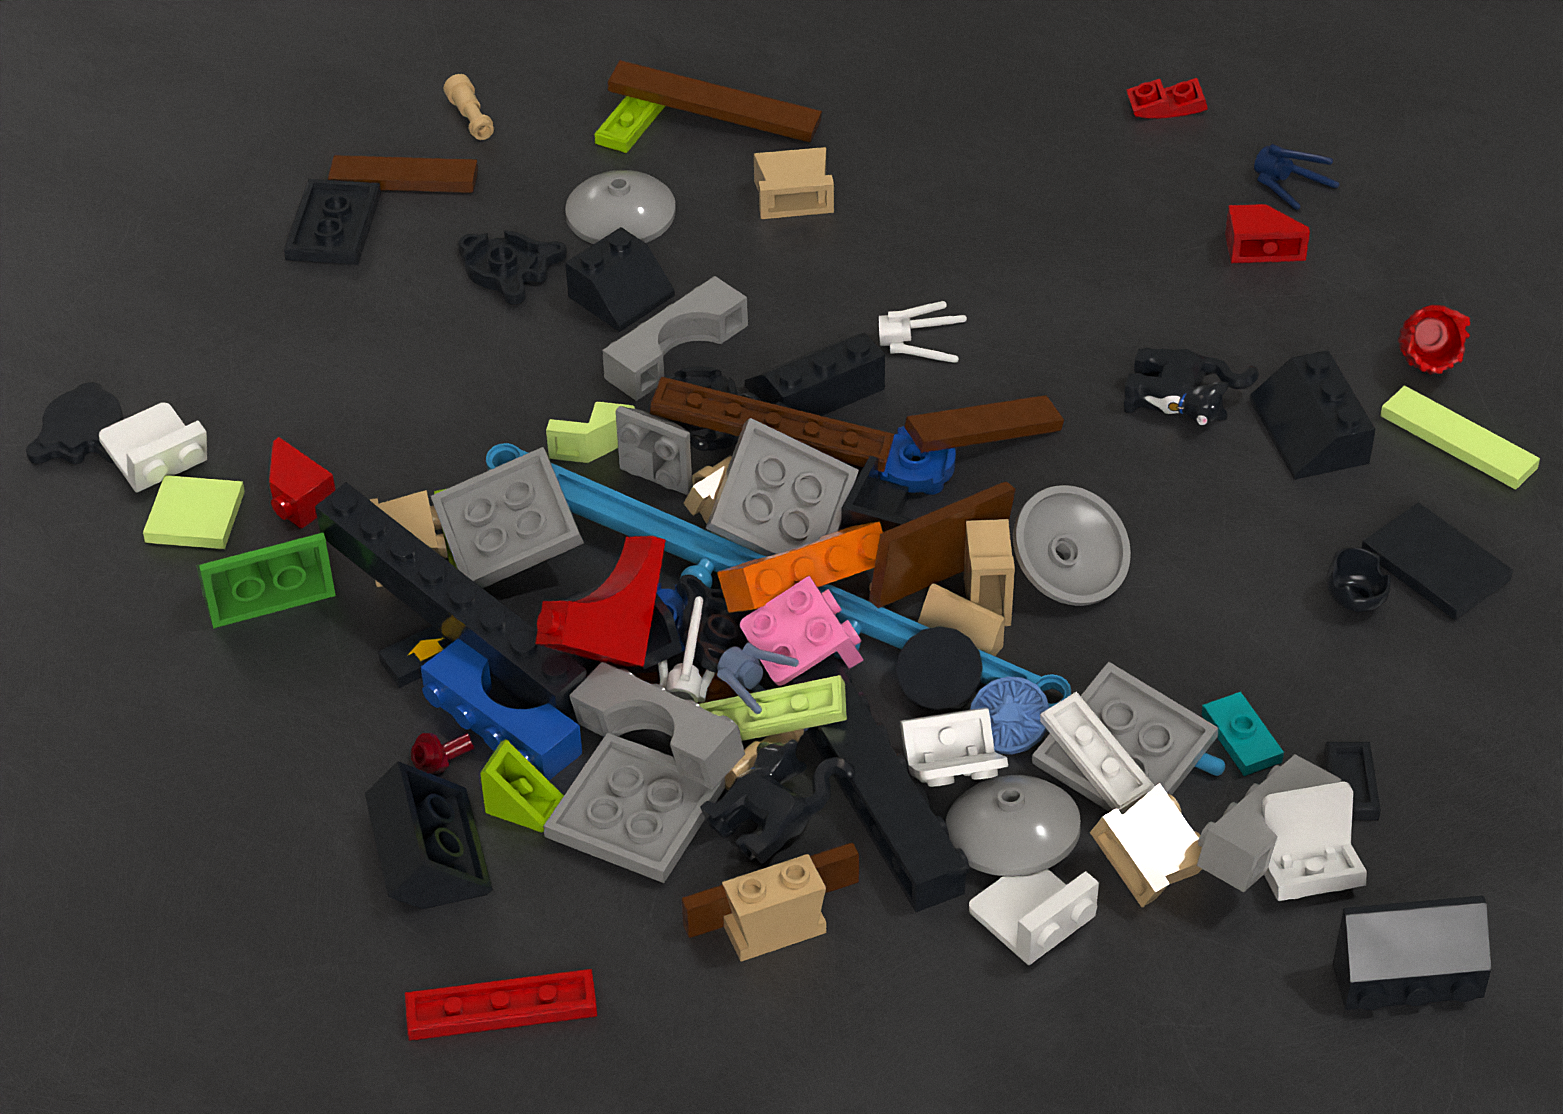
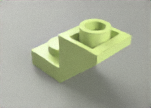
(584, 440)

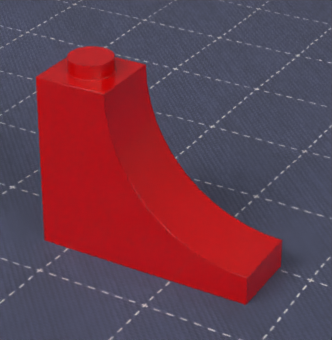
(616, 617)

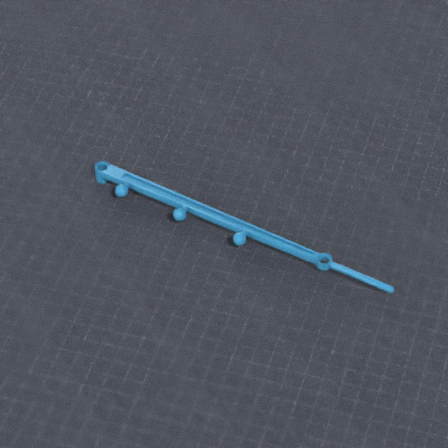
(717, 553)

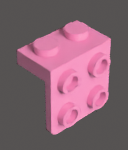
(802, 627)

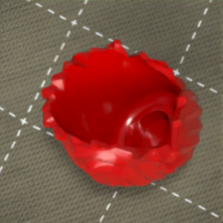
(1434, 338)

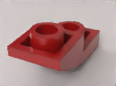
(1154, 101)

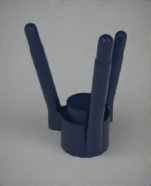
(1274, 164)

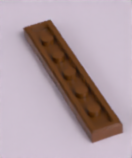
(714, 101)
(729, 412)

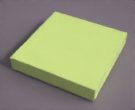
(194, 512)

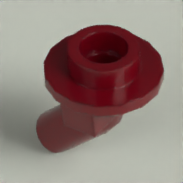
(433, 757)

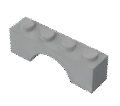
(705, 314)
(619, 703)
(1241, 842)

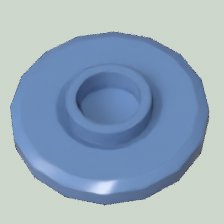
(1013, 713)

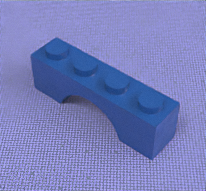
(460, 685)

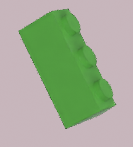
(266, 580)

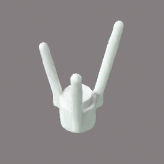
(897, 327)
(685, 679)

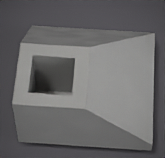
(654, 449)

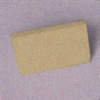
(955, 612)

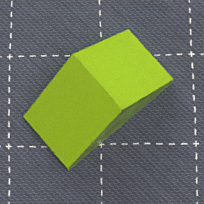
(517, 789)

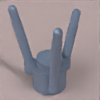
(743, 670)

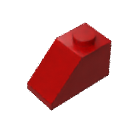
(1264, 235)
(297, 484)

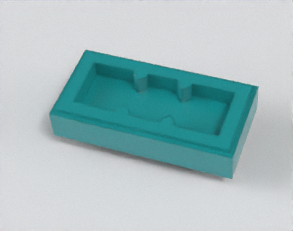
(1243, 733)

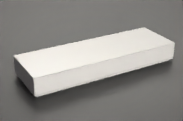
(1096, 753)

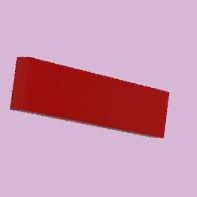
(500, 1004)

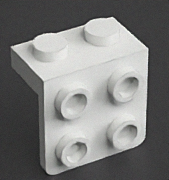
(154, 445)
(951, 746)
(1312, 841)
(1035, 910)

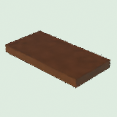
(932, 545)

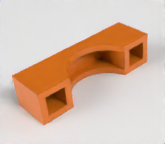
(825, 561)

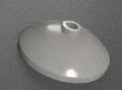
(620, 200)
(1086, 535)
(1014, 825)

